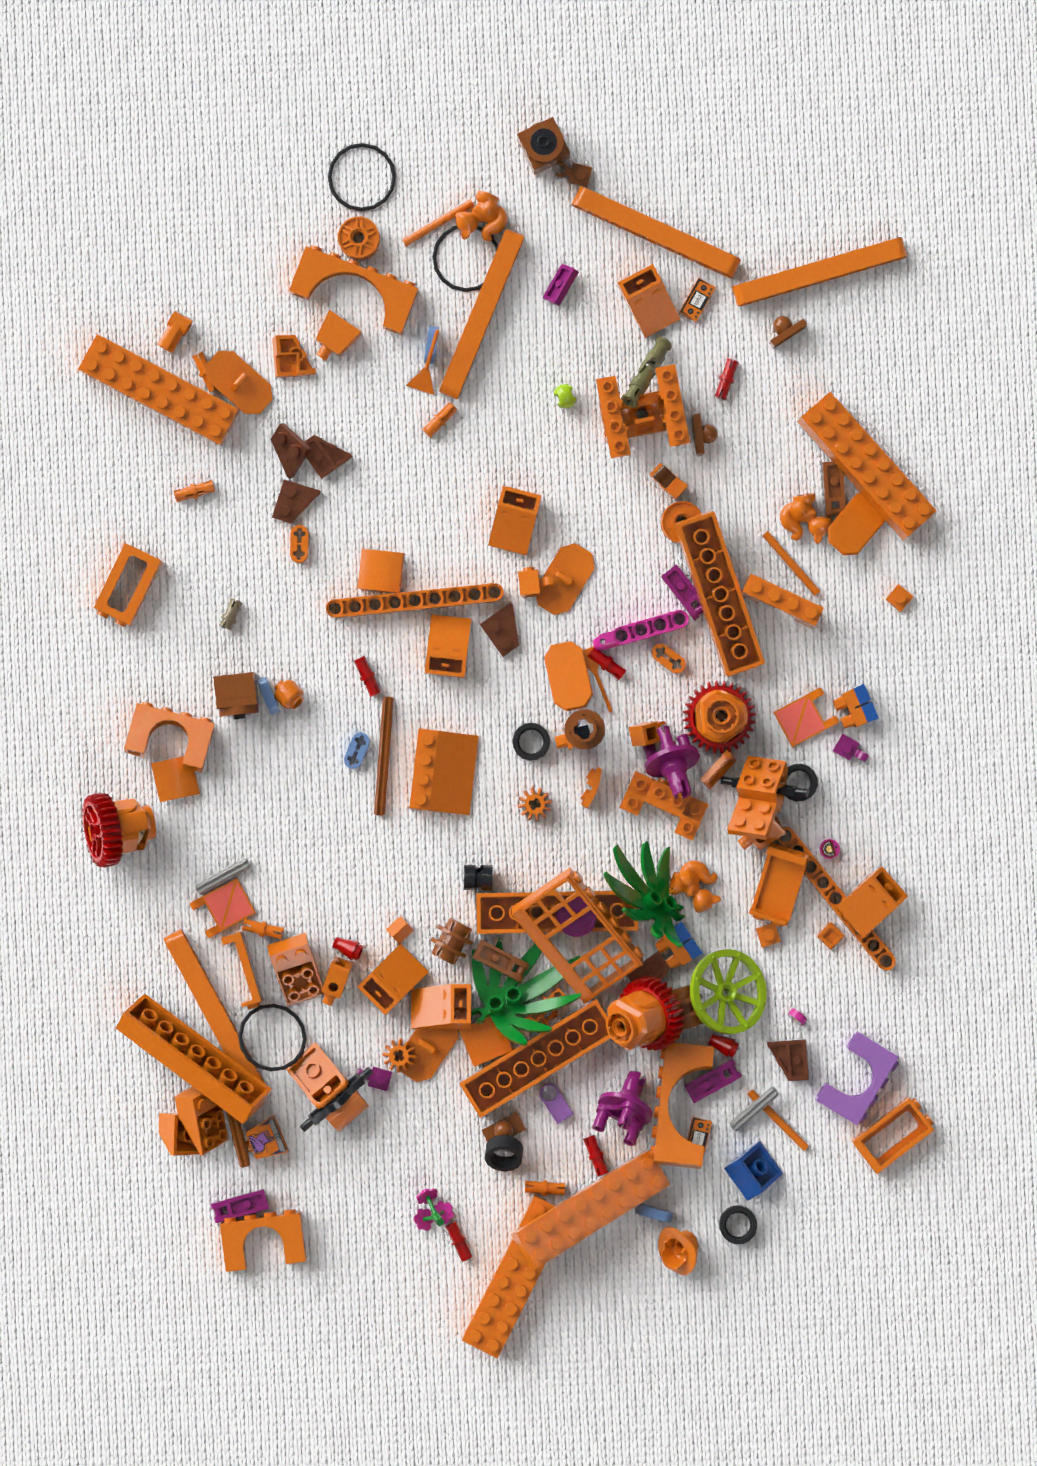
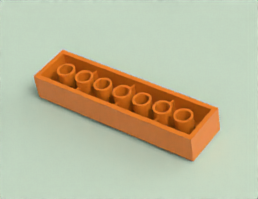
(159, 390)
(866, 466)
(719, 593)
(495, 911)
(193, 1058)
(537, 1060)
(590, 1209)
(506, 1292)

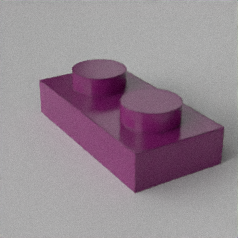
(560, 284)

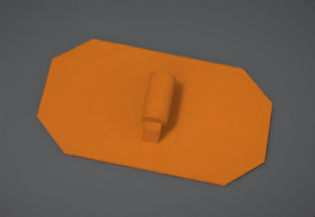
(238, 382)
(854, 526)
(570, 571)
(568, 676)
(431, 1050)

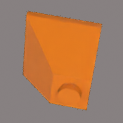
(175, 1135)

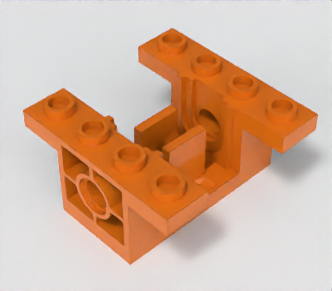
(663, 410)

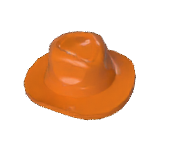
(678, 1250)

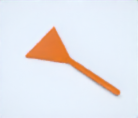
(422, 380)
(593, 667)

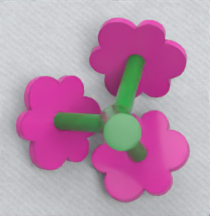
(440, 1213)

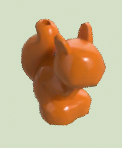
(485, 211)
(802, 511)
(688, 882)

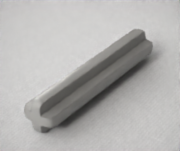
(222, 876)
(754, 1108)

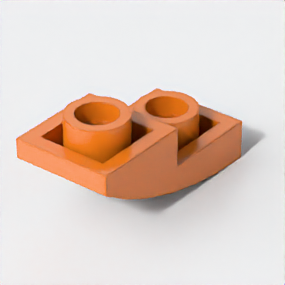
(593, 781)

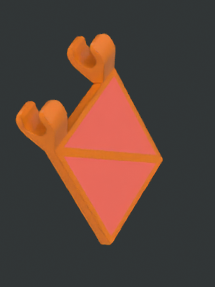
(802, 720)
(227, 906)

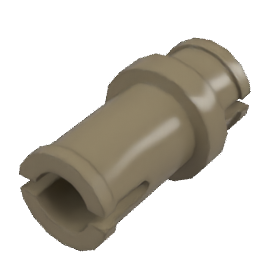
(229, 617)

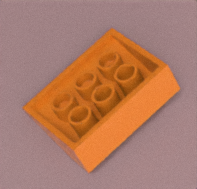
(443, 771)

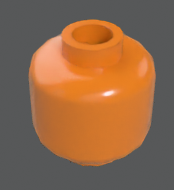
(288, 694)

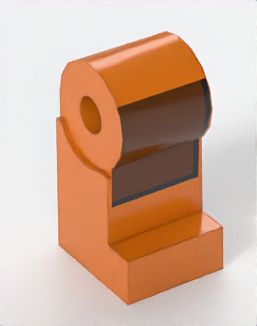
(668, 481)

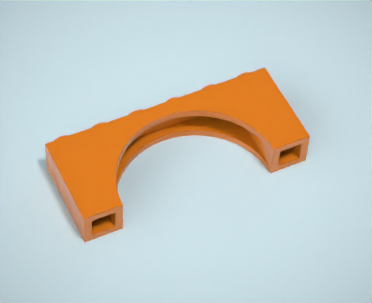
(318, 267)
(669, 1145)

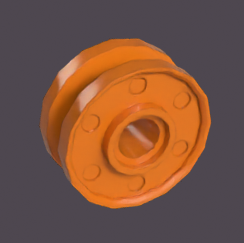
(367, 247)
(672, 513)

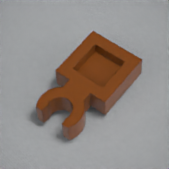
(578, 174)

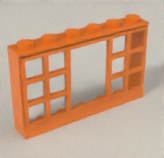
(551, 952)

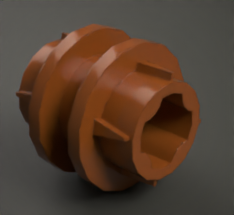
(574, 721)
(451, 941)
(691, 1018)

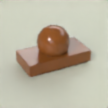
(785, 328)
(702, 434)
(509, 1126)

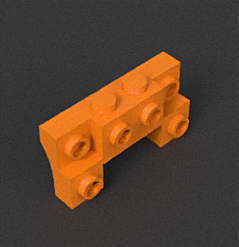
(659, 794)

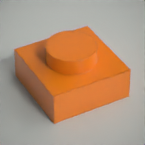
(899, 598)
(768, 935)

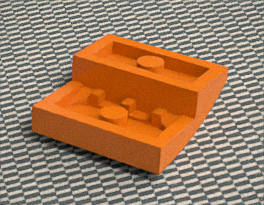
(381, 570)
(174, 780)
(484, 1042)

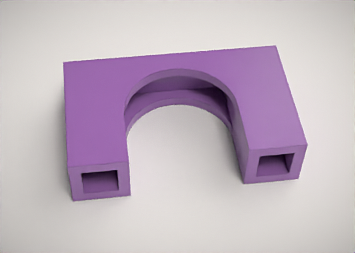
(855, 1106)

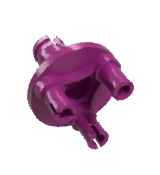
(672, 761)
(625, 1108)

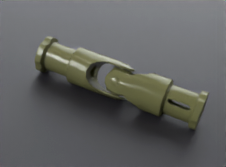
(646, 372)

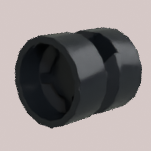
(478, 877)

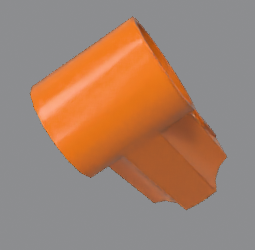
(176, 328)

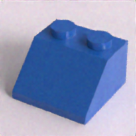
(753, 1171)

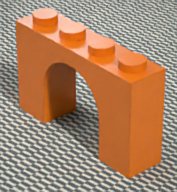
(777, 597)
(148, 719)
(287, 1225)

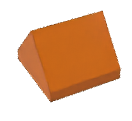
(400, 929)

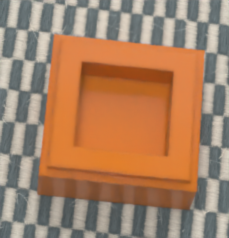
(830, 935)

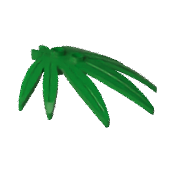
(651, 898)
(507, 1002)

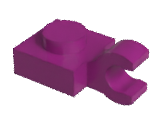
(848, 747)
(379, 1079)

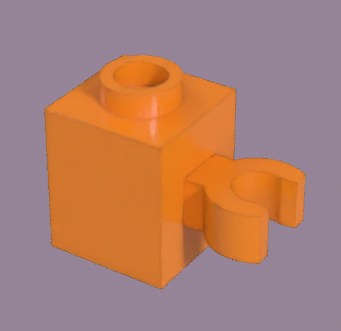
(532, 583)
(645, 733)

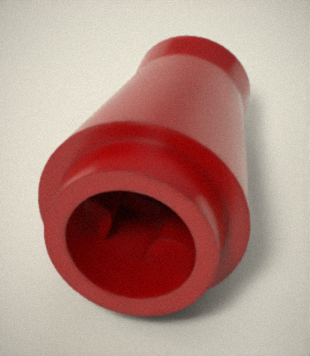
(349, 948)
(725, 1045)

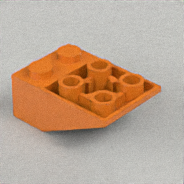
(648, 300)
(514, 520)
(447, 646)
(872, 901)
(295, 969)
(392, 979)
(441, 1007)
(201, 1119)

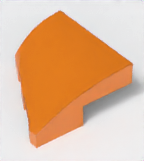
(290, 358)

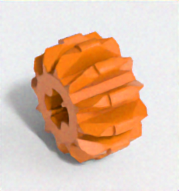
(537, 810)
(406, 1053)

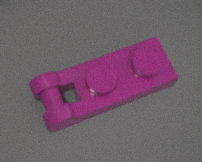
(683, 590)
(712, 1081)
(240, 1205)

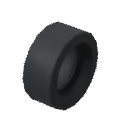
(534, 756)
(813, 780)
(503, 1163)
(743, 1210)

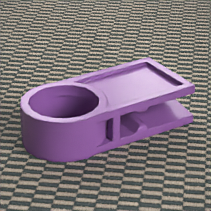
(558, 1107)

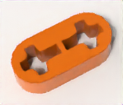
(294, 543)
(664, 662)

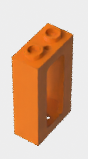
(140, 593)
(924, 1128)

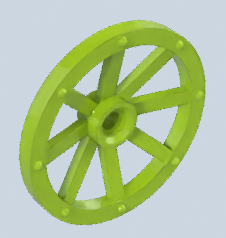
(730, 991)

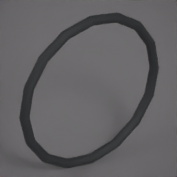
(357, 146)
(436, 266)
(266, 1067)

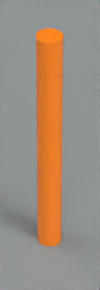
(437, 223)
(791, 563)
(780, 1122)

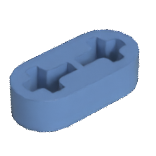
(431, 331)
(268, 695)
(361, 752)
(653, 1212)

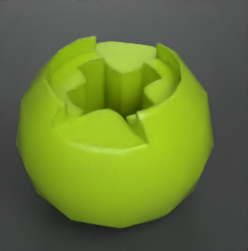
(565, 396)

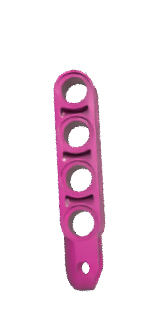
(611, 640)

